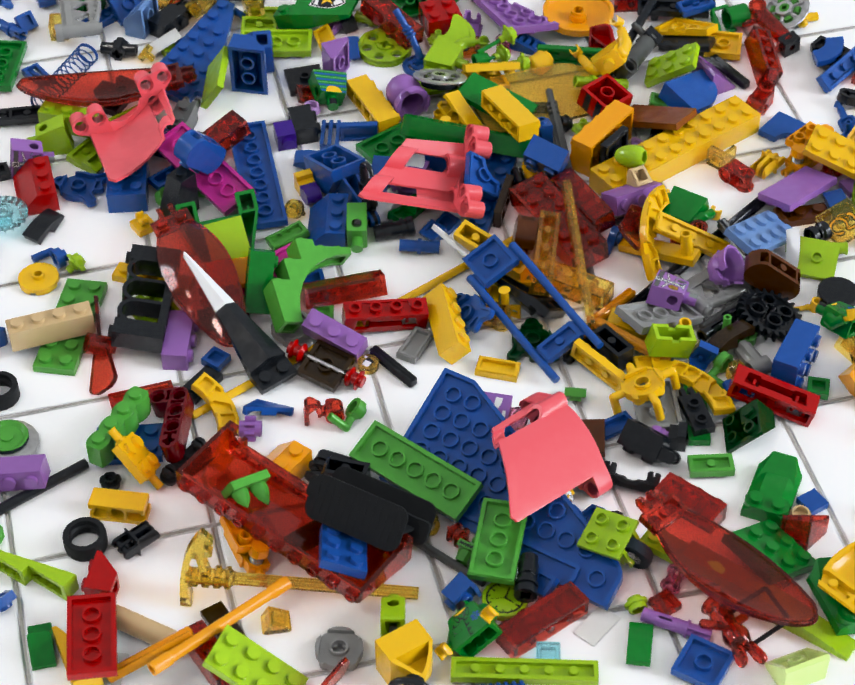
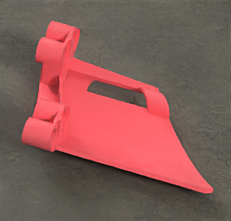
(135, 136)
(548, 455)

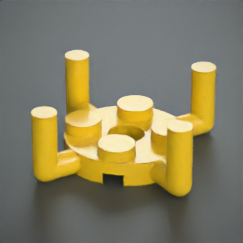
(652, 389)

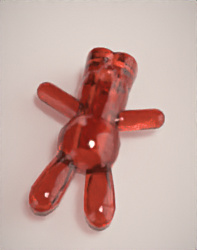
(733, 632)

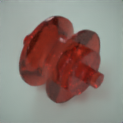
(456, 532)

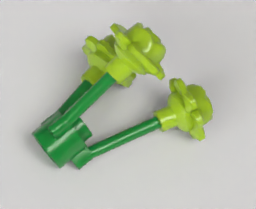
(502, 53)

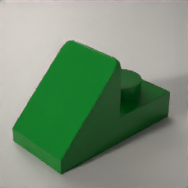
(41, 646)

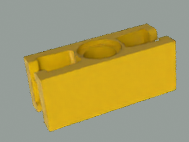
(458, 109)
(119, 505)

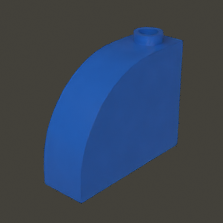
(690, 91)

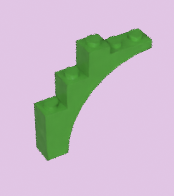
(284, 291)

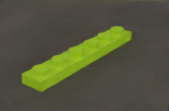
(529, 670)

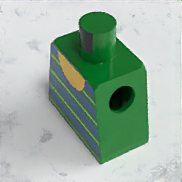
(328, 87)

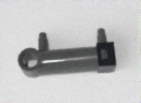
(640, 50)

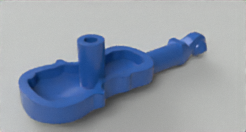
(846, 121)

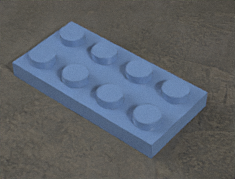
(758, 232)

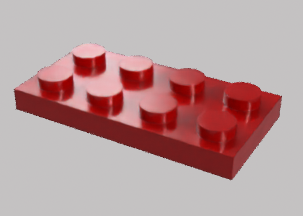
(91, 636)

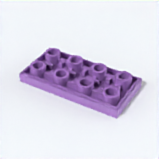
(797, 188)

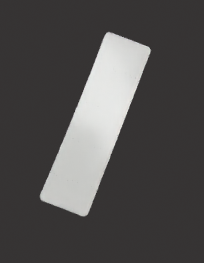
(793, 246)

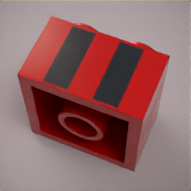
(437, 15)
(602, 92)

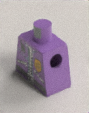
(25, 149)
(670, 292)

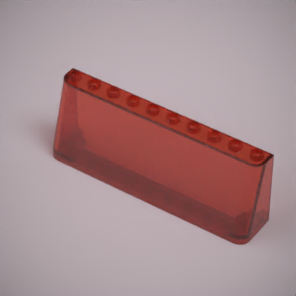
(284, 521)

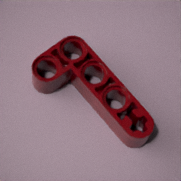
(177, 410)

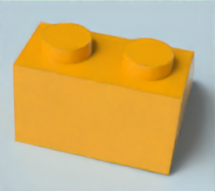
(292, 457)

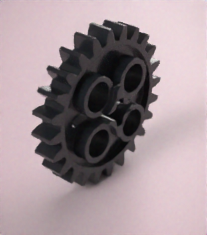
(759, 305)

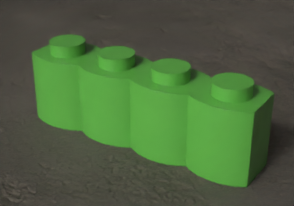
(125, 417)

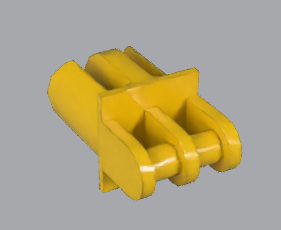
(767, 163)

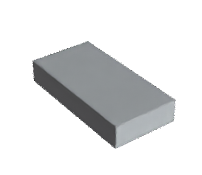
(415, 345)

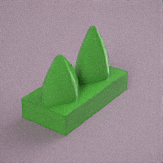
(255, 483)

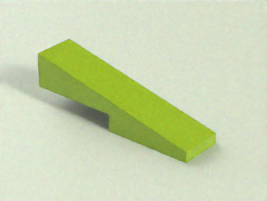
(24, 570)

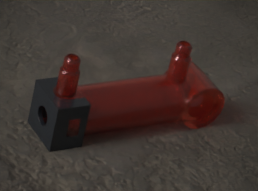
(787, 41)

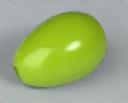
(631, 155)

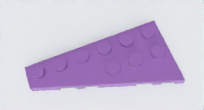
(516, 15)

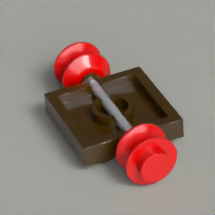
(325, 365)

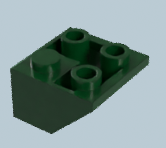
(747, 424)

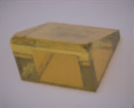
(275, 621)

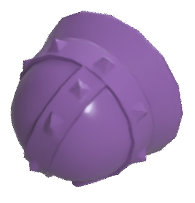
(726, 267)

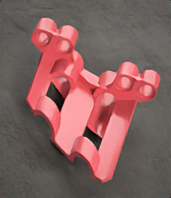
(434, 189)

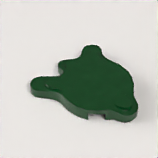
(534, 334)

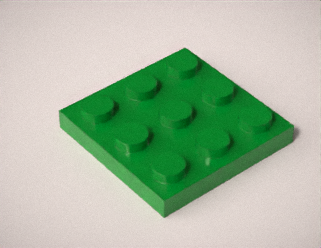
(778, 547)

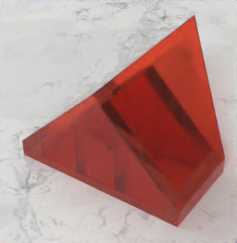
(805, 528)

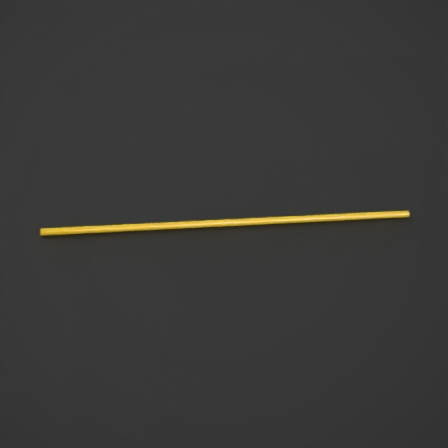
(412, 294)

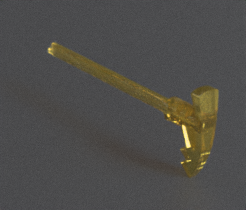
(201, 547)

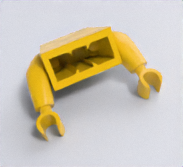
(611, 56)

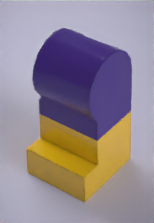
(307, 187)

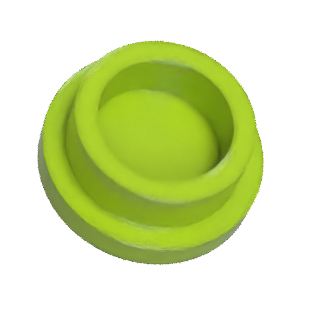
(636, 604)

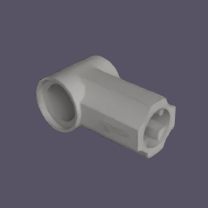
(752, 358)

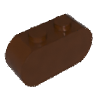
(525, 232)
(772, 272)

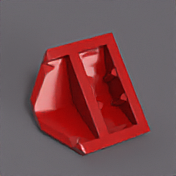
(600, 36)

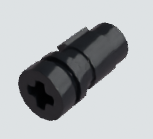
(390, 229)
(526, 583)

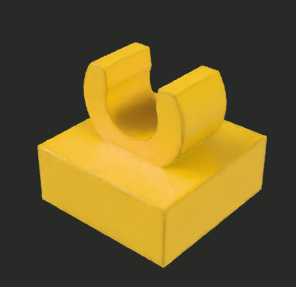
(141, 224)

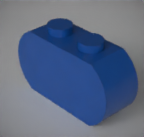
(199, 152)

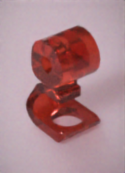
(331, 405)

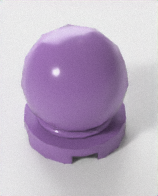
(407, 95)

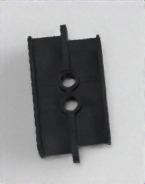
(368, 508)

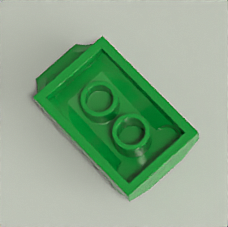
(773, 488)
(839, 617)

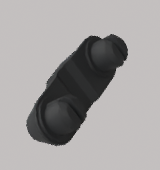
(168, 473)
(638, 485)

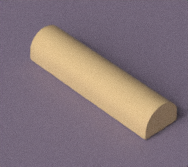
(141, 626)

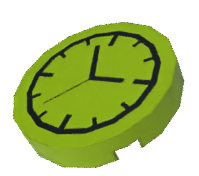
(503, 599)

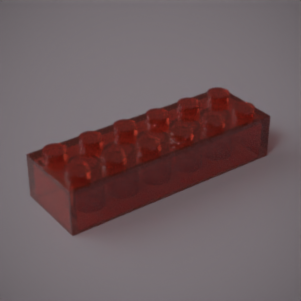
(542, 194)

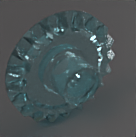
(12, 212)

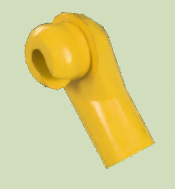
(812, 16)

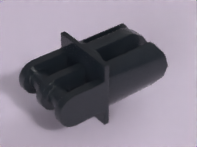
(133, 541)

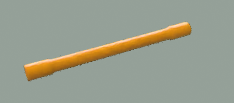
(169, 657)

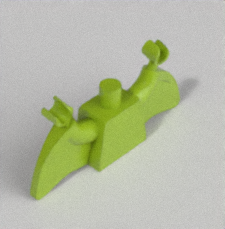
(448, 49)

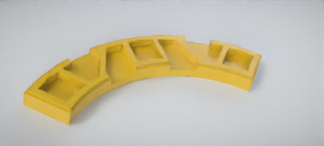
(655, 202)
(695, 378)
(216, 399)

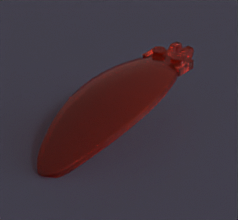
(98, 87)
(182, 234)
(725, 564)

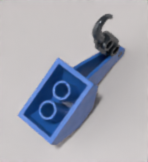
(342, 172)

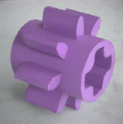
(250, 428)

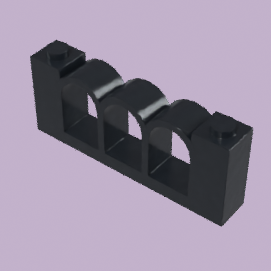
(138, 333)

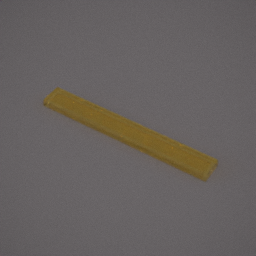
(578, 254)

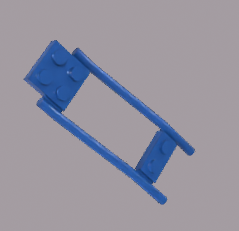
(493, 261)

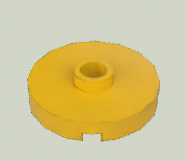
(38, 278)

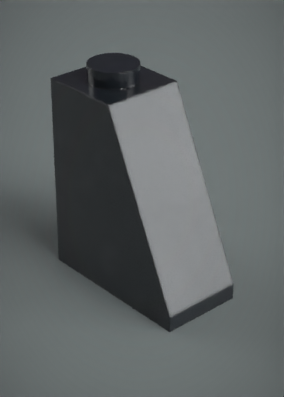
(179, 189)

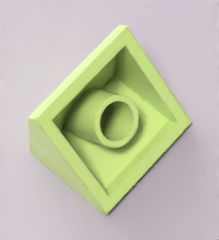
(799, 667)

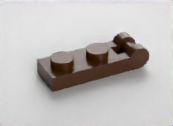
(801, 215)

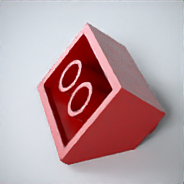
(36, 185)

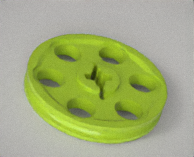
(381, 47)

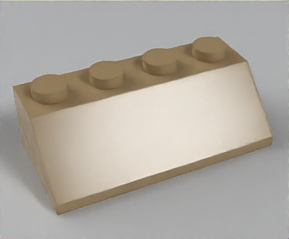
(50, 326)

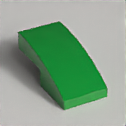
(404, 211)
(639, 644)

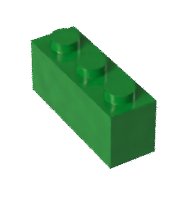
(258, 274)

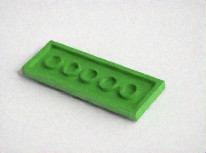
(65, 355)
(416, 470)

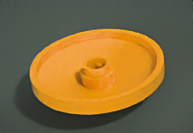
(578, 16)

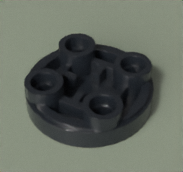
(836, 289)

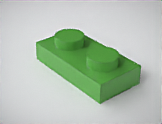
(710, 465)

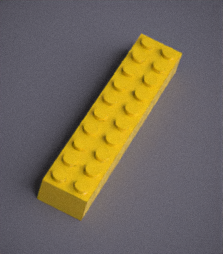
(681, 149)

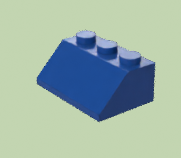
(247, 65)
(329, 220)

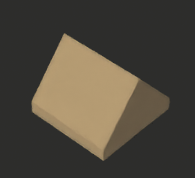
(638, 176)

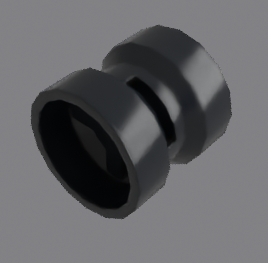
(819, 231)

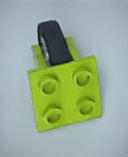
(615, 538)

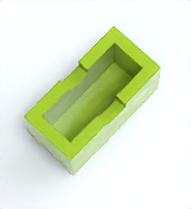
(670, 341)

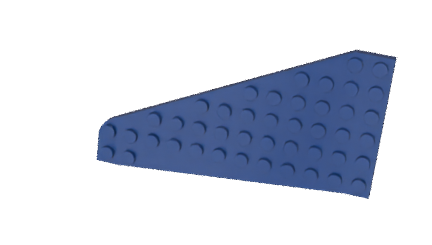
(457, 428)

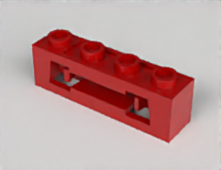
(385, 314)
(774, 394)

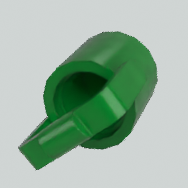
(731, 16)

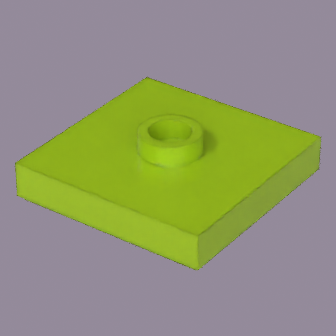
(818, 258)

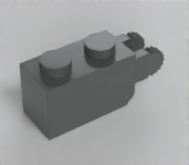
(186, 112)

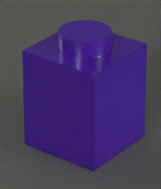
(285, 135)

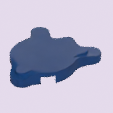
(81, 187)
(473, 311)

